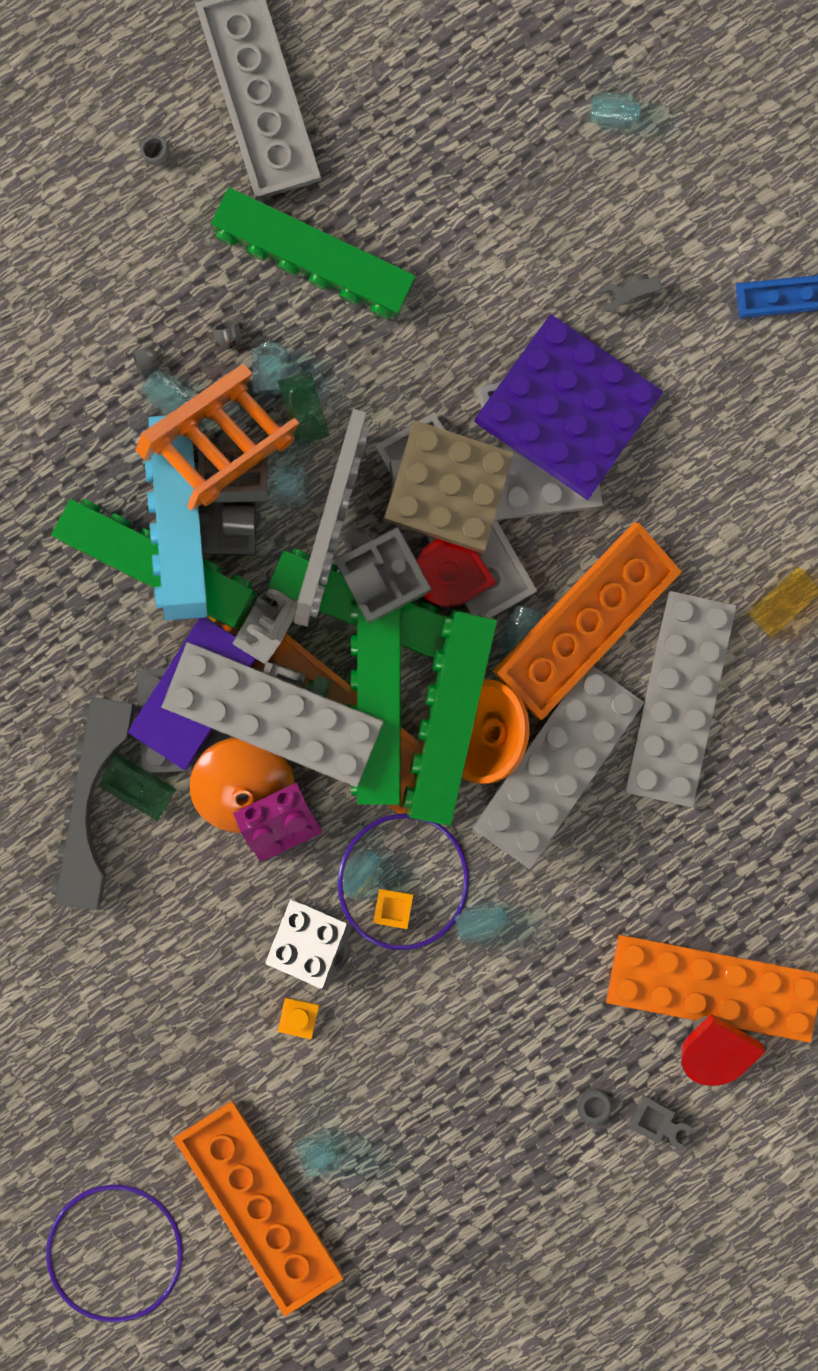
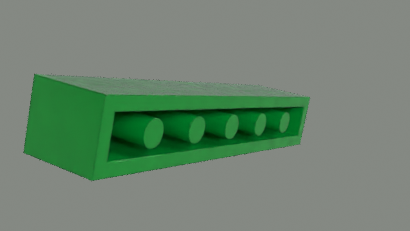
(312, 253)
(131, 553)
(418, 623)
(379, 695)
(450, 717)

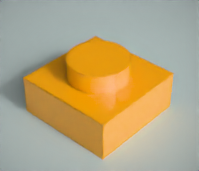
(393, 908)
(298, 1018)

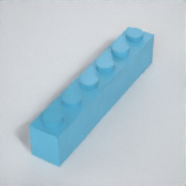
(177, 536)

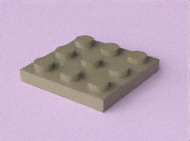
(448, 486)

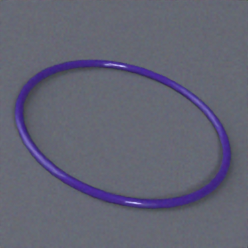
(341, 894)
(49, 1247)

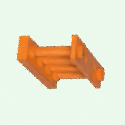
(210, 405)

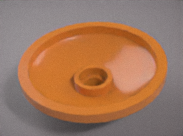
(490, 755)
(235, 769)

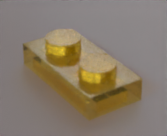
(783, 602)

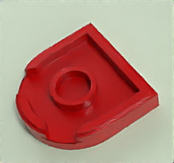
(453, 573)
(718, 1052)

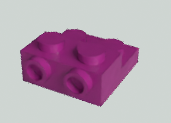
(277, 822)

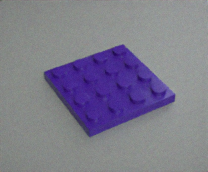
(568, 407)

